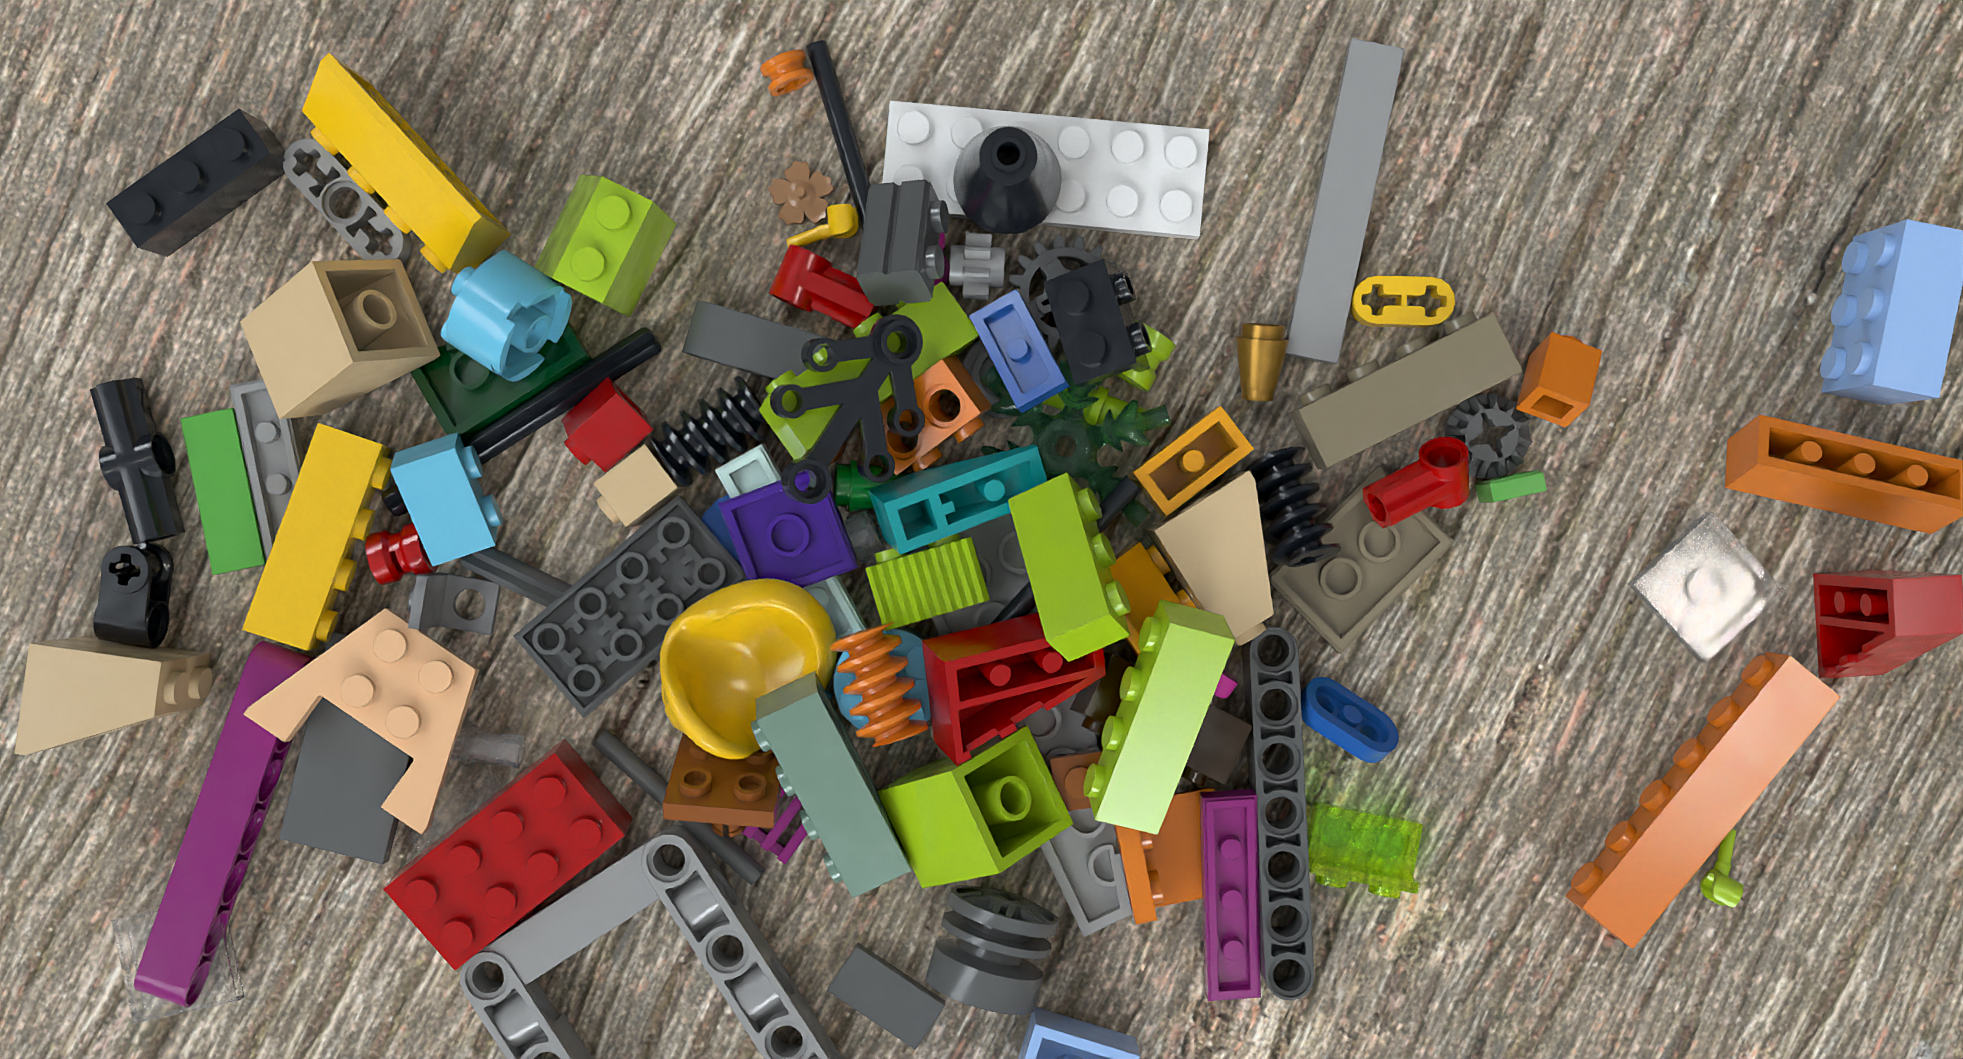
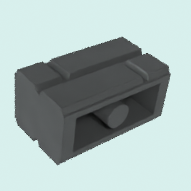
(901, 242)

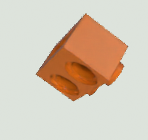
(938, 426)

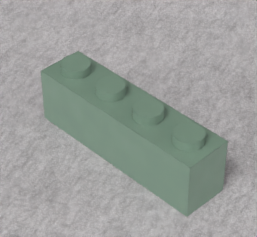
(831, 783)

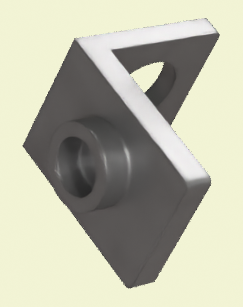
(434, 602)

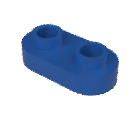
(1348, 720)

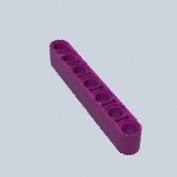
(219, 834)

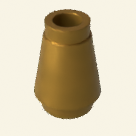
(1260, 359)

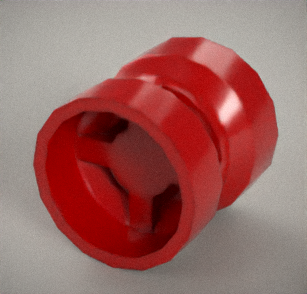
(396, 554)

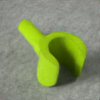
(1716, 883)

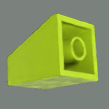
(606, 243)
(976, 814)

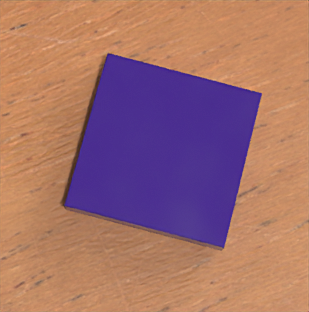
(788, 537)

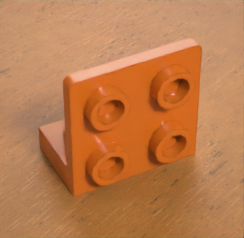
(1166, 865)

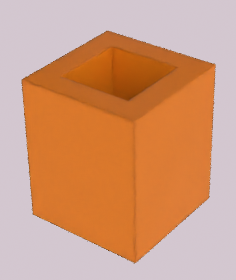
(1559, 379)

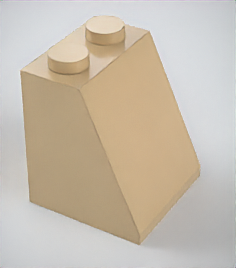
(337, 334)
(1220, 554)
(100, 686)

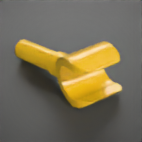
(841, 225)

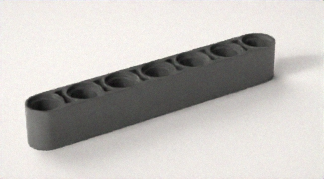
(1290, 833)

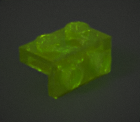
(1363, 849)

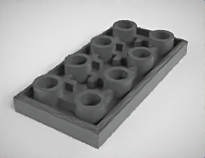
(622, 608)
(342, 783)

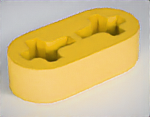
(1400, 314)

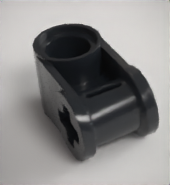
(133, 600)

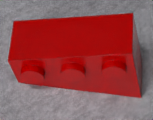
(1882, 619)
(996, 677)

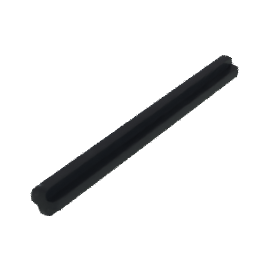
(550, 402)

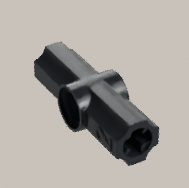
(137, 460)

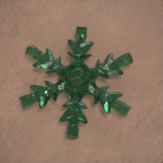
(1089, 438)

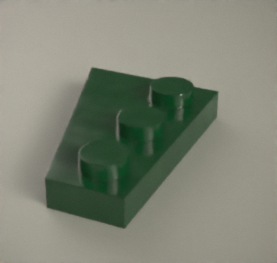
(472, 396)

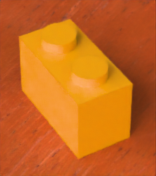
(1191, 461)

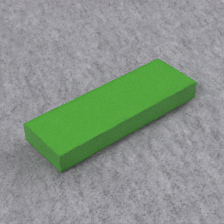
(223, 491)

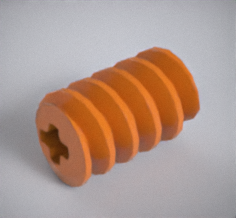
(879, 685)

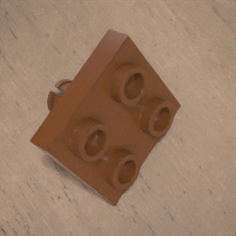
(722, 789)

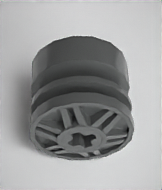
(989, 959)

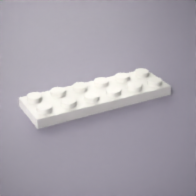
(1111, 171)

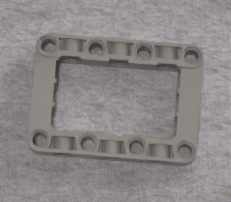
(703, 909)

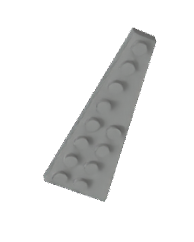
(1086, 853)

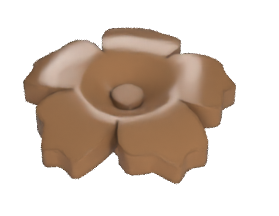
(801, 194)

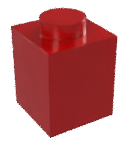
(605, 426)

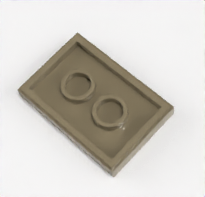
(1367, 574)

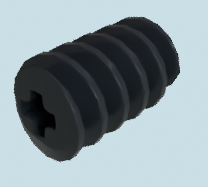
(711, 432)
(1287, 509)

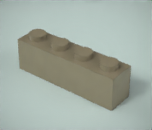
(1406, 390)

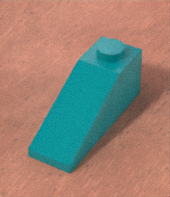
(953, 496)

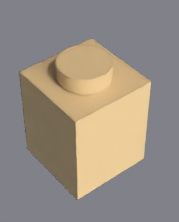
(637, 487)

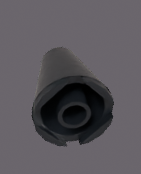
(1007, 180)

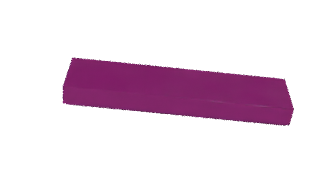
(1230, 894)

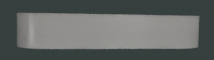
(332, 167)

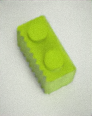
(927, 581)

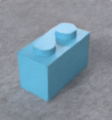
(446, 498)

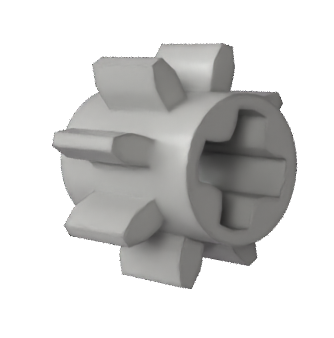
(977, 266)

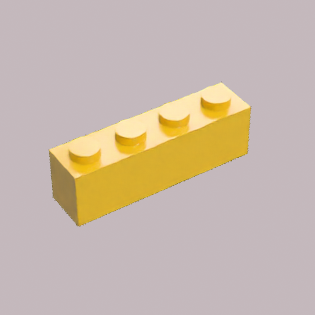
(318, 539)

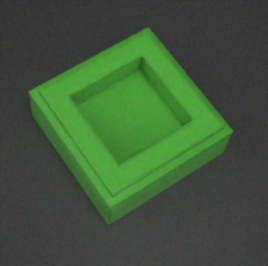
(1510, 486)

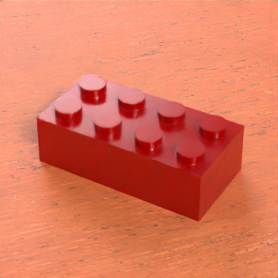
(509, 854)

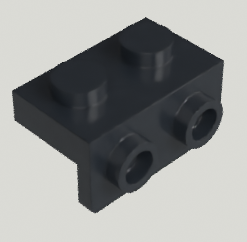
(1098, 322)

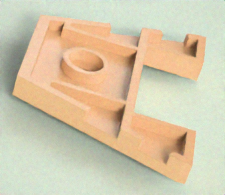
(397, 687)

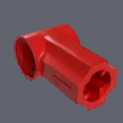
(813, 284)
(1434, 480)

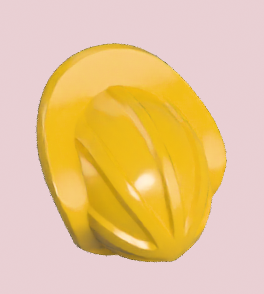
(737, 650)

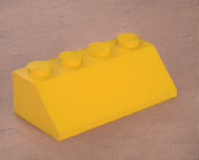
(401, 168)

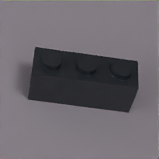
(200, 184)

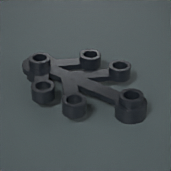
(857, 402)

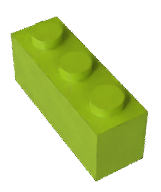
(1070, 567)

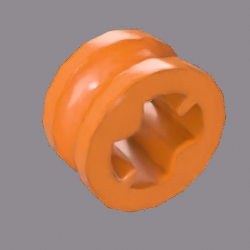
(787, 72)

